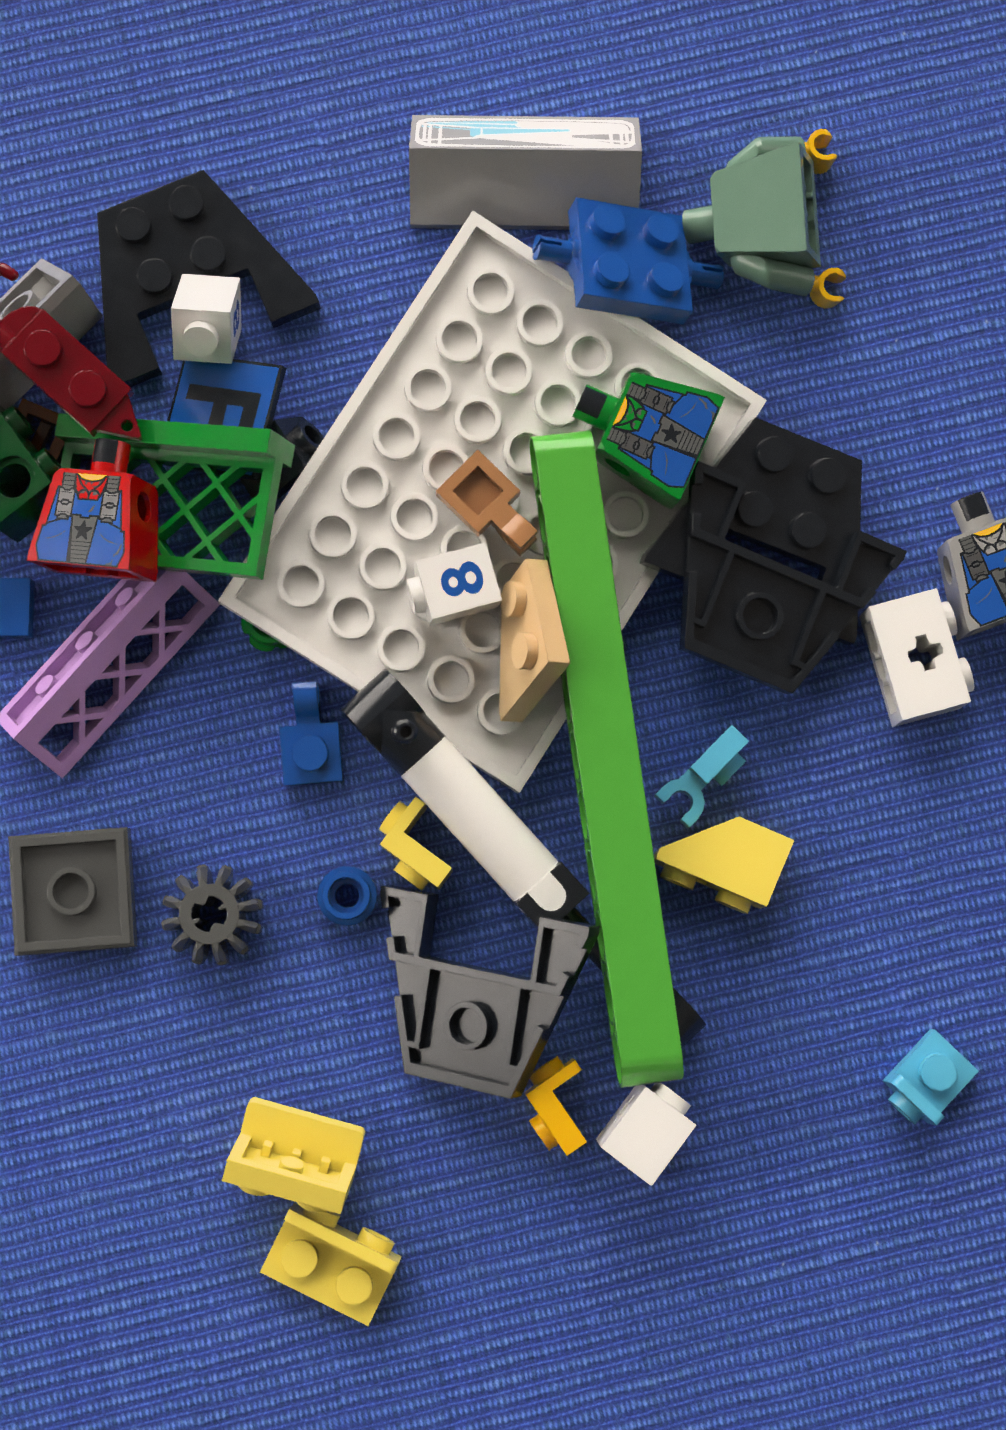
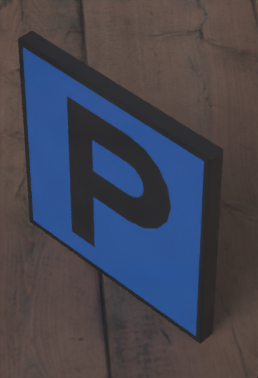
(227, 396)

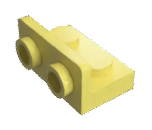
(332, 1262)

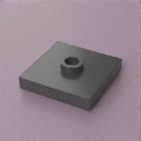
(72, 891)

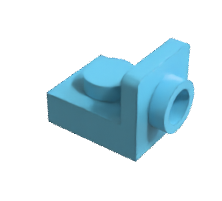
(928, 1079)

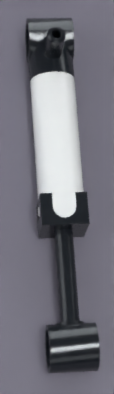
(475, 812)

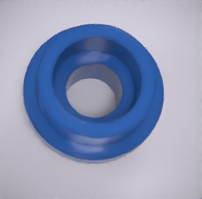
(328, 895)

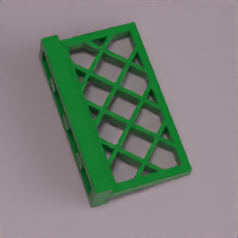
(208, 448)

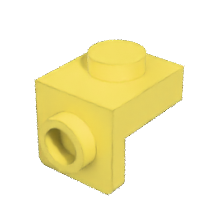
(416, 862)

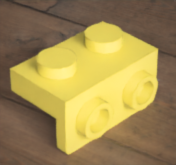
(295, 1156)

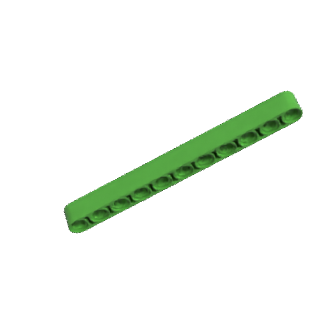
(607, 763)

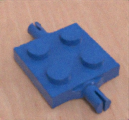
(628, 261)

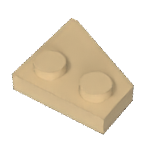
(531, 640)

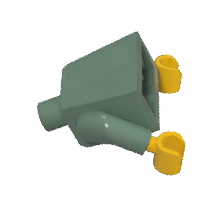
(768, 215)

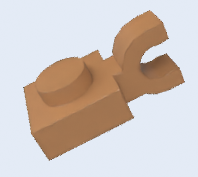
(482, 498)

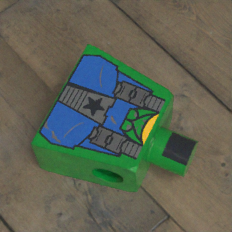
(651, 432)

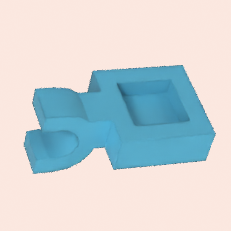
(717, 763)

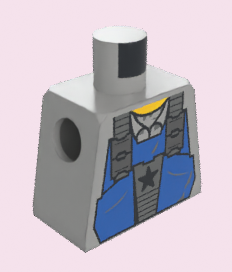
(975, 567)

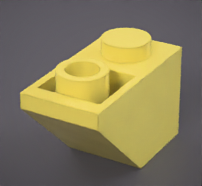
(732, 858)

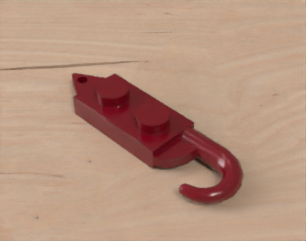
(66, 370)

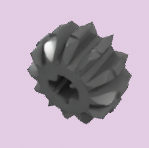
(205, 895)

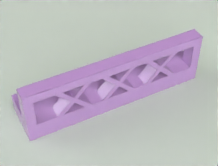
(87, 658)

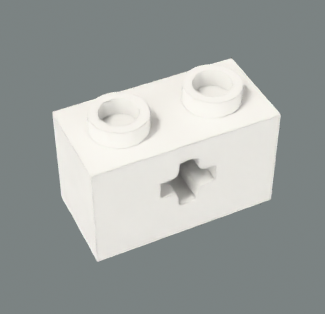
(907, 687)
(647, 1130)

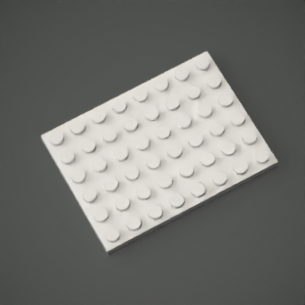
(471, 367)

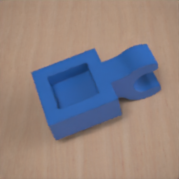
(311, 748)

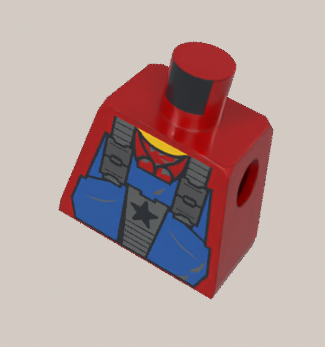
(99, 520)

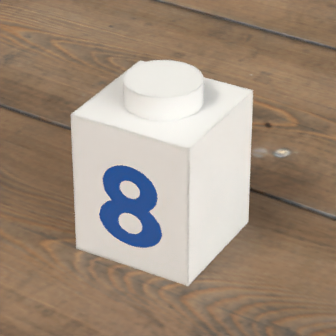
(206, 318)
(454, 584)

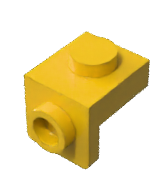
(552, 1121)

